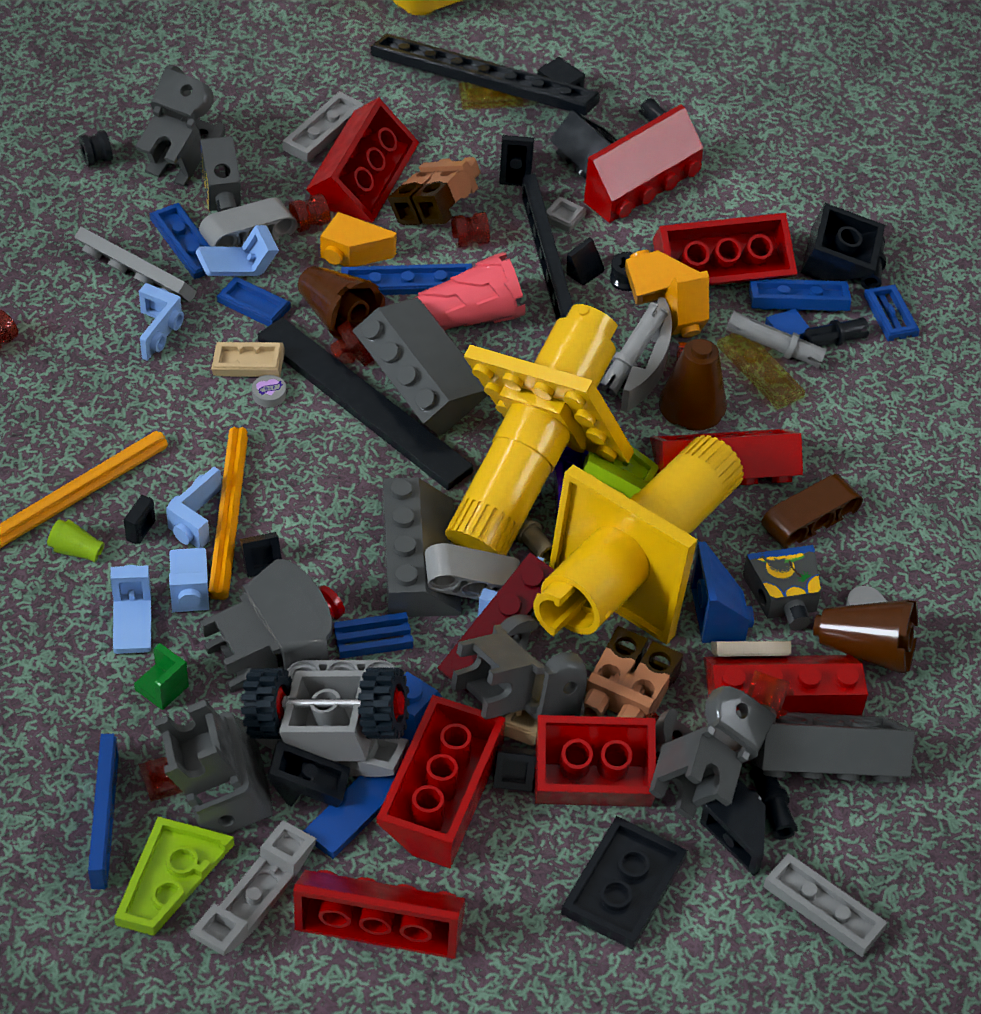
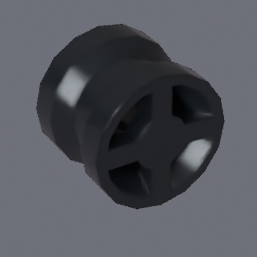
(95, 148)
(618, 276)

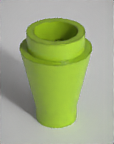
(74, 541)

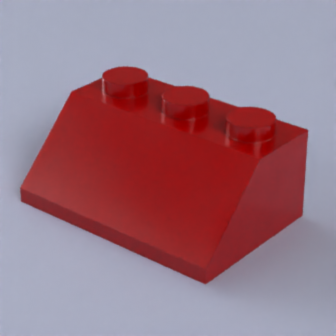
(595, 760)

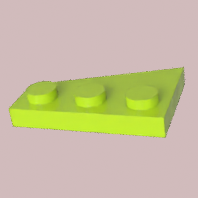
(168, 873)

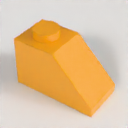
(356, 242)
(652, 274)
(688, 303)

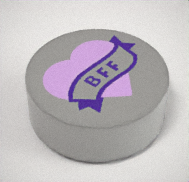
(269, 391)

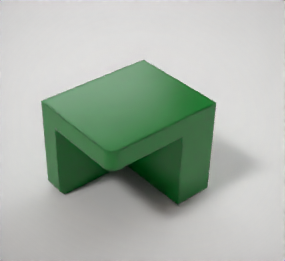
(165, 679)

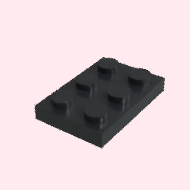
(624, 882)

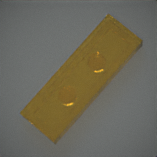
(761, 370)

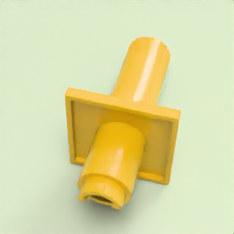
(543, 412)
(632, 550)

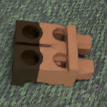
(434, 191)
(630, 679)

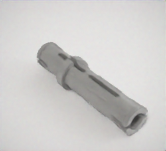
(776, 339)
(633, 349)

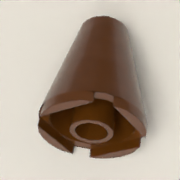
(339, 297)
(695, 388)
(872, 632)

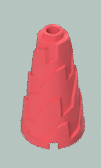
(476, 295)

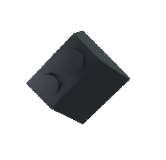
(579, 139)
(842, 245)

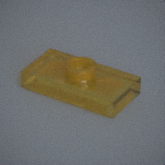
(483, 98)

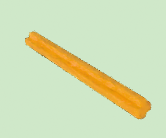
(81, 487)
(228, 514)

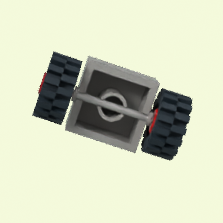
(326, 709)

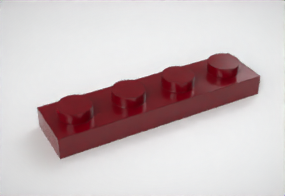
(513, 598)

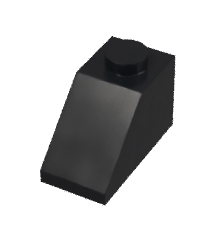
(515, 159)
(739, 826)

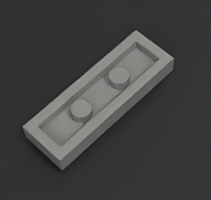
(321, 127)
(825, 904)

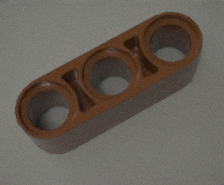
(810, 510)

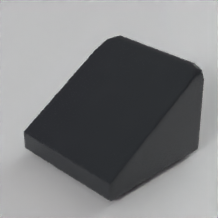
(584, 262)

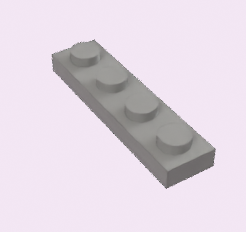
(122, 260)

